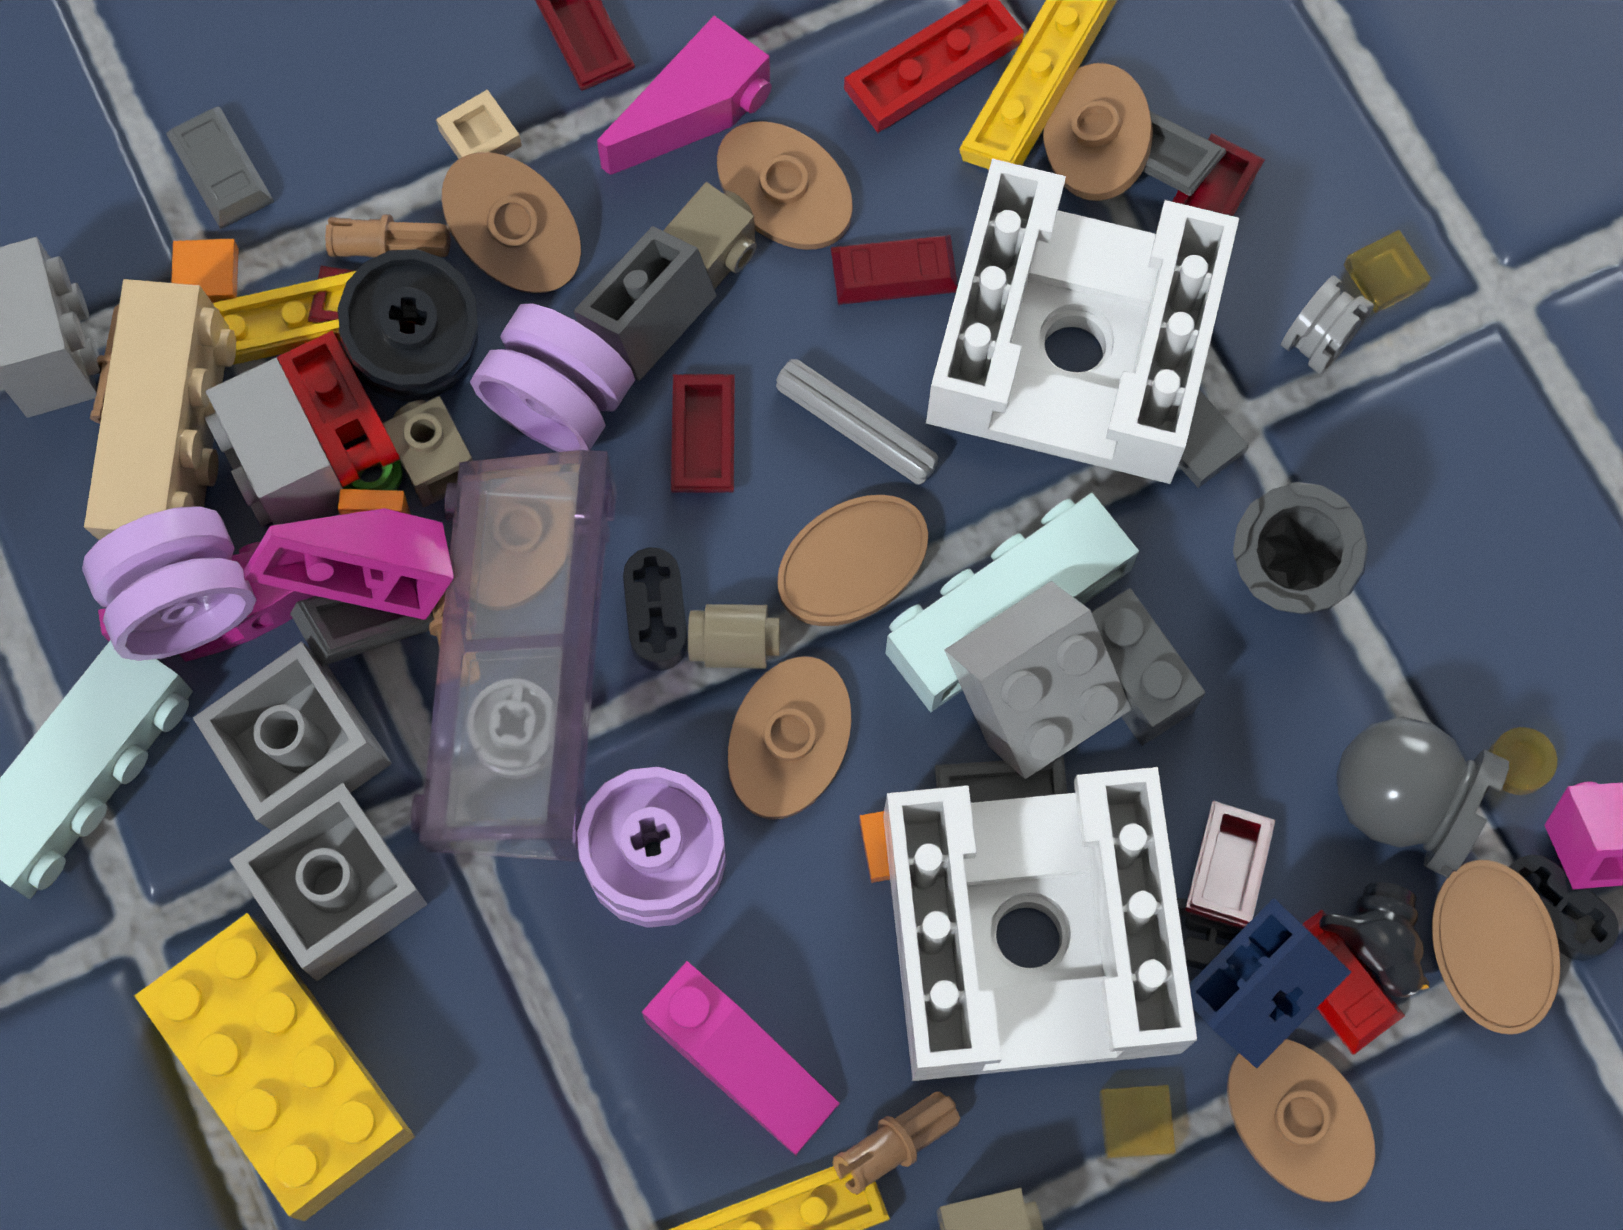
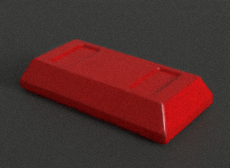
(1360, 1005)

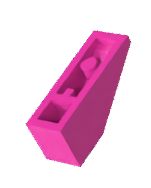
(691, 98)
(359, 559)
(1589, 834)
(739, 1057)

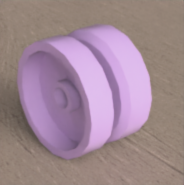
(552, 379)
(168, 583)
(644, 809)

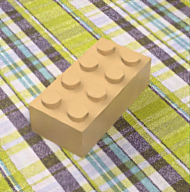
(153, 425)

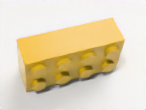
(274, 1068)

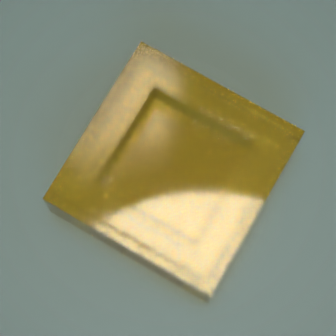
(1387, 271)
(1137, 1122)

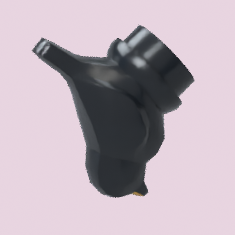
(1385, 936)

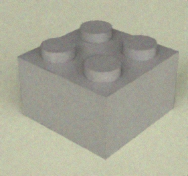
(41, 337)
(272, 447)
(1038, 679)
(290, 737)
(328, 882)

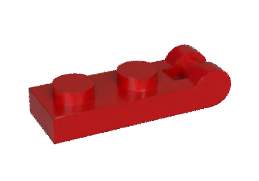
(337, 407)

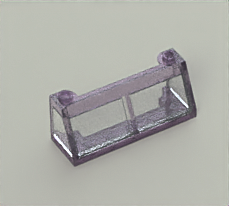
(517, 656)

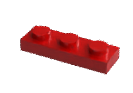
(932, 61)

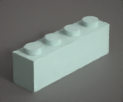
(1074, 549)
(80, 760)

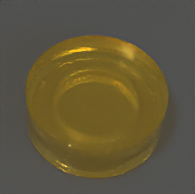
(1530, 759)

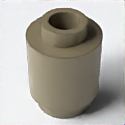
(733, 636)

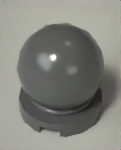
(1300, 548)
(1412, 787)

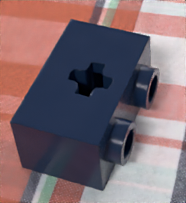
(1265, 983)

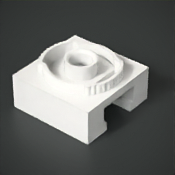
(1134, 290)
(1089, 864)

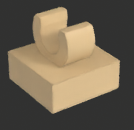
(479, 127)

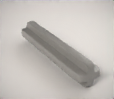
(857, 421)

